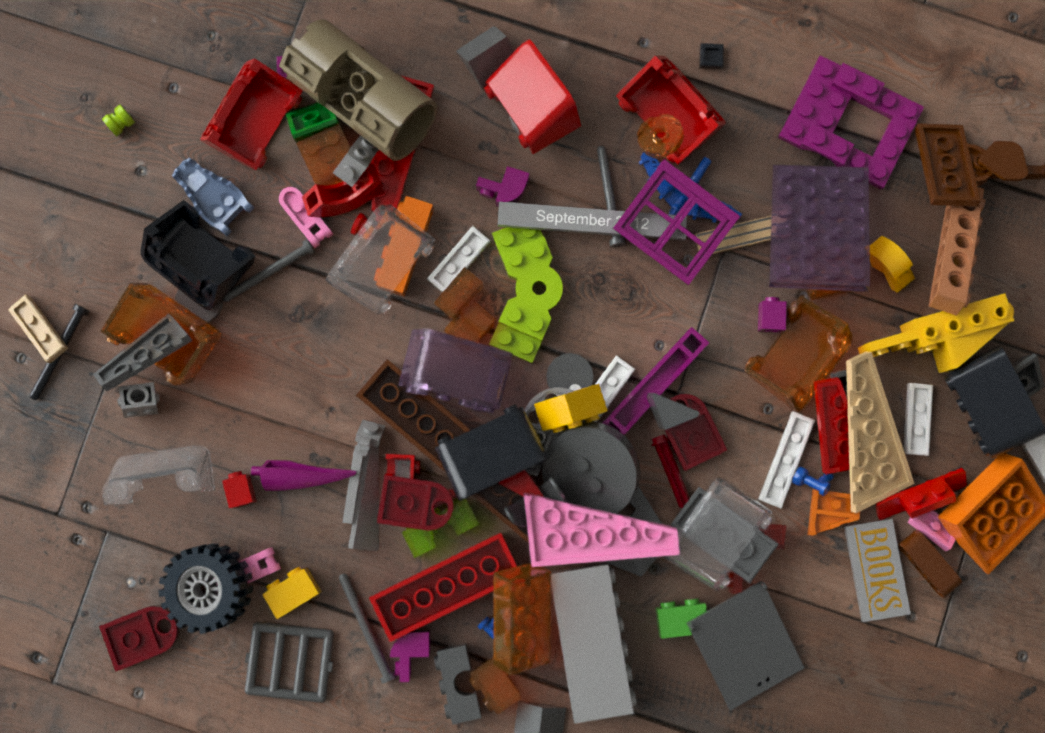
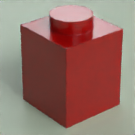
(239, 490)

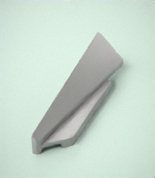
(363, 501)

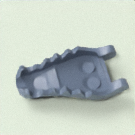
(213, 196)

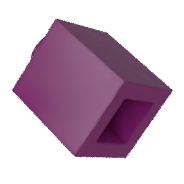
(772, 315)

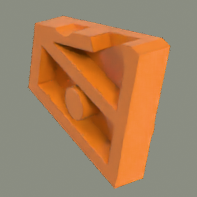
(829, 511)

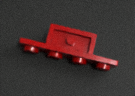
(923, 497)

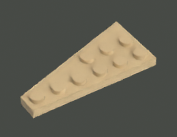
(875, 447)

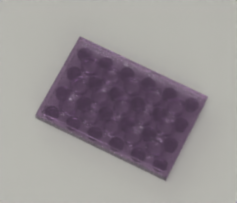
(820, 228)

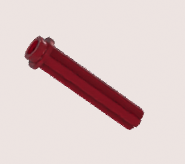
(671, 469)

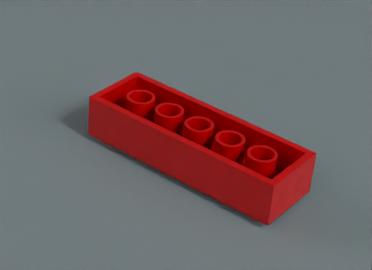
(441, 587)

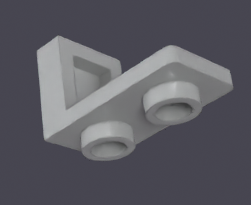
(355, 161)

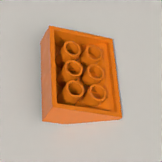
(995, 511)

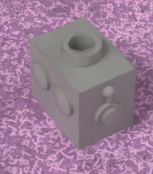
(138, 400)

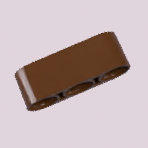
(930, 563)

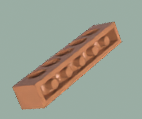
(956, 257)

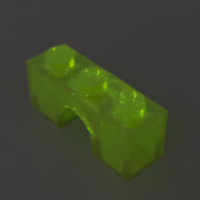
(461, 520)

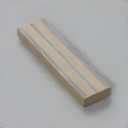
(741, 235)

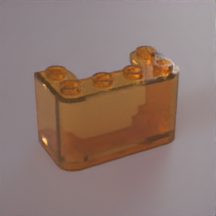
(142, 308)

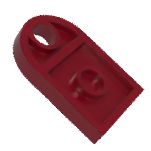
(696, 438)
(412, 502)
(138, 636)

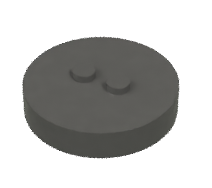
(593, 467)

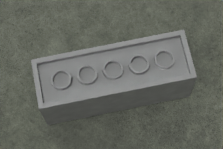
(592, 642)

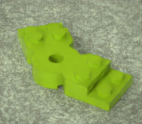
(527, 315)

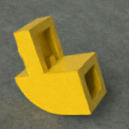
(891, 261)

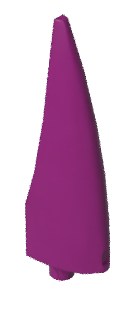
(290, 475)

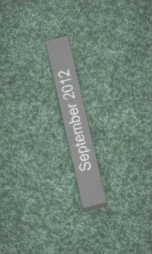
(580, 220)

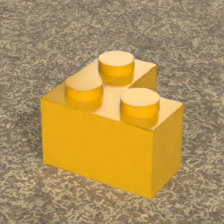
(571, 409)

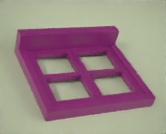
(696, 195)

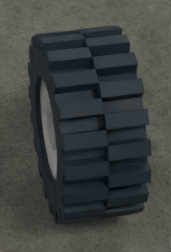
(210, 562)

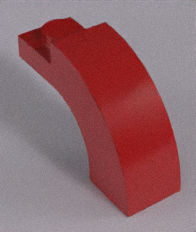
(340, 197)

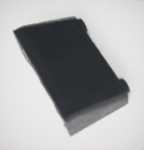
(192, 257)
(491, 452)

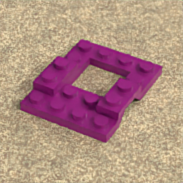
(822, 105)

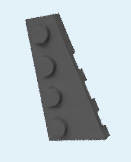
(146, 350)

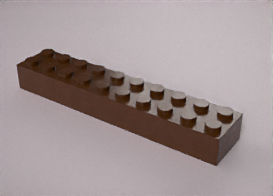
(423, 424)

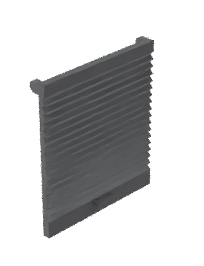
(745, 645)

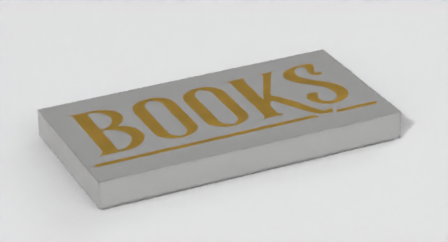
(877, 570)

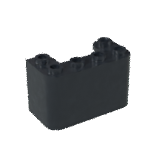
(995, 402)

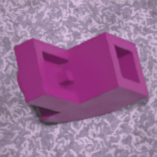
(510, 190)
(410, 645)

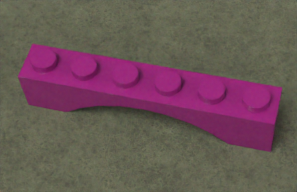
(657, 380)

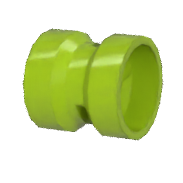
(118, 120)

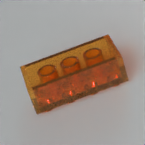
(522, 618)

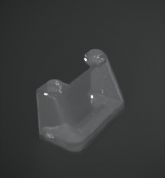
(379, 258)
(188, 463)
(719, 533)

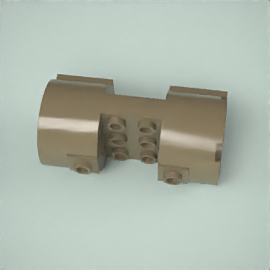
(359, 89)

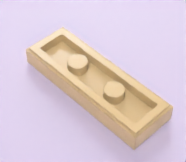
(38, 328)

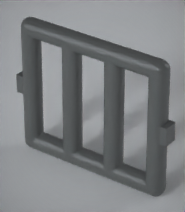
(297, 692)

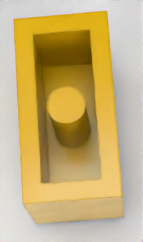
(292, 592)

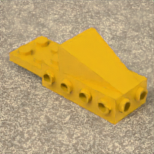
(949, 335)

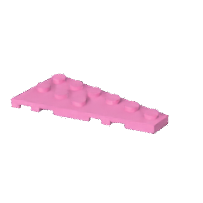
(581, 534)

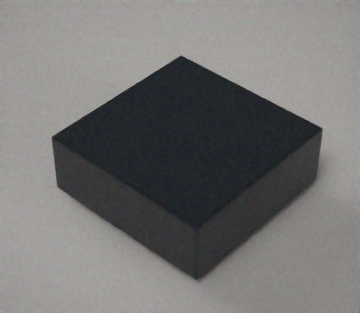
(711, 56)

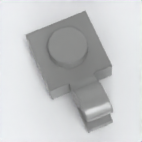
(369, 435)

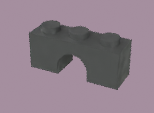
(461, 705)

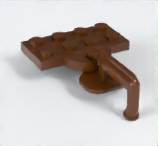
(957, 168)

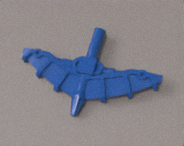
(675, 197)

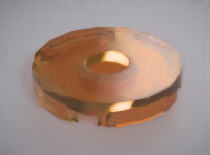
(663, 146)

